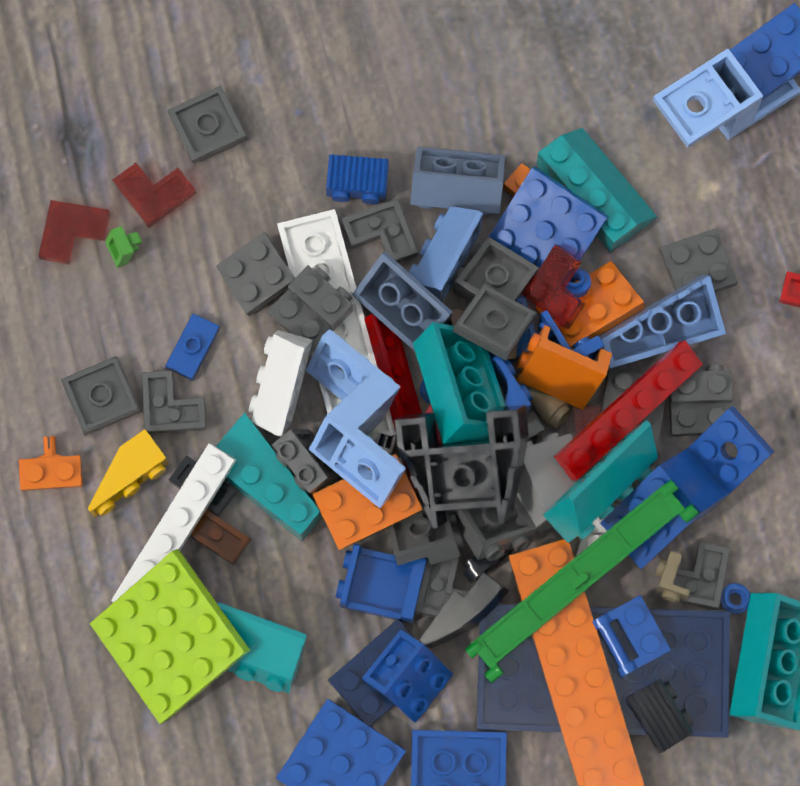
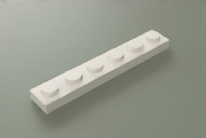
(182, 513)

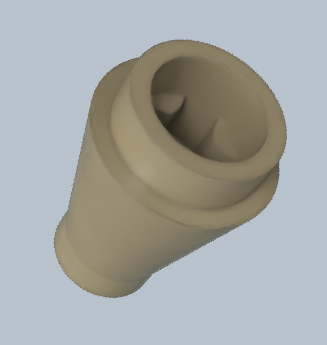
(551, 409)

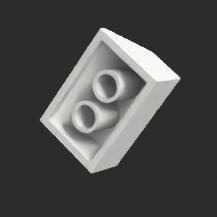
(280, 381)

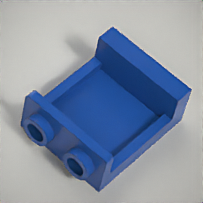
(379, 585)

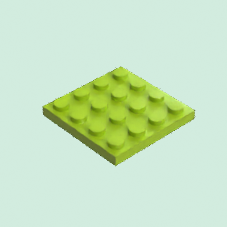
(169, 636)

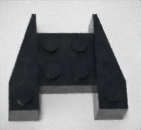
(468, 472)

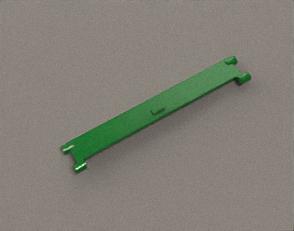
(578, 576)

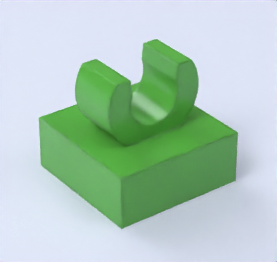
(122, 245)

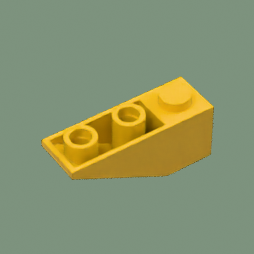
(131, 466)

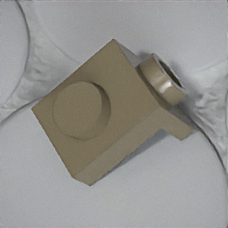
(667, 571)

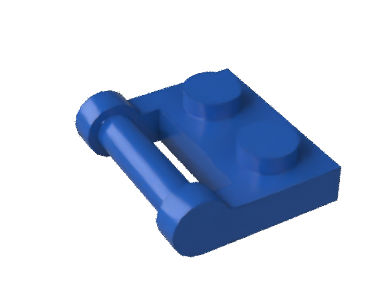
(639, 629)

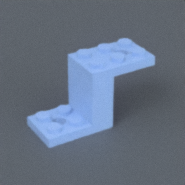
(728, 100)
(344, 431)

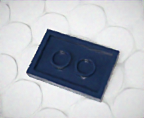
(348, 681)

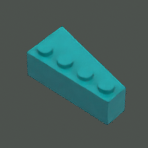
(266, 480)

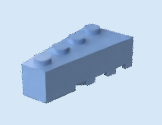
(682, 315)

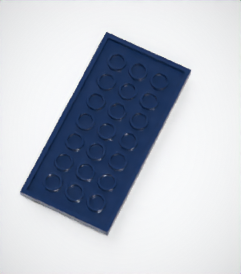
(694, 668)

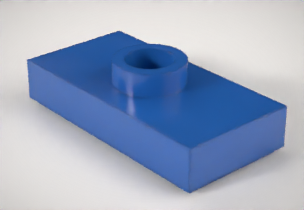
(192, 347)

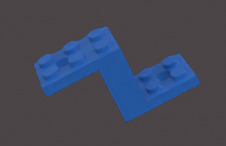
(703, 477)

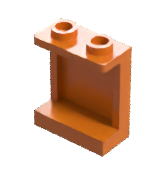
(561, 371)

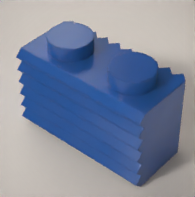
(357, 178)

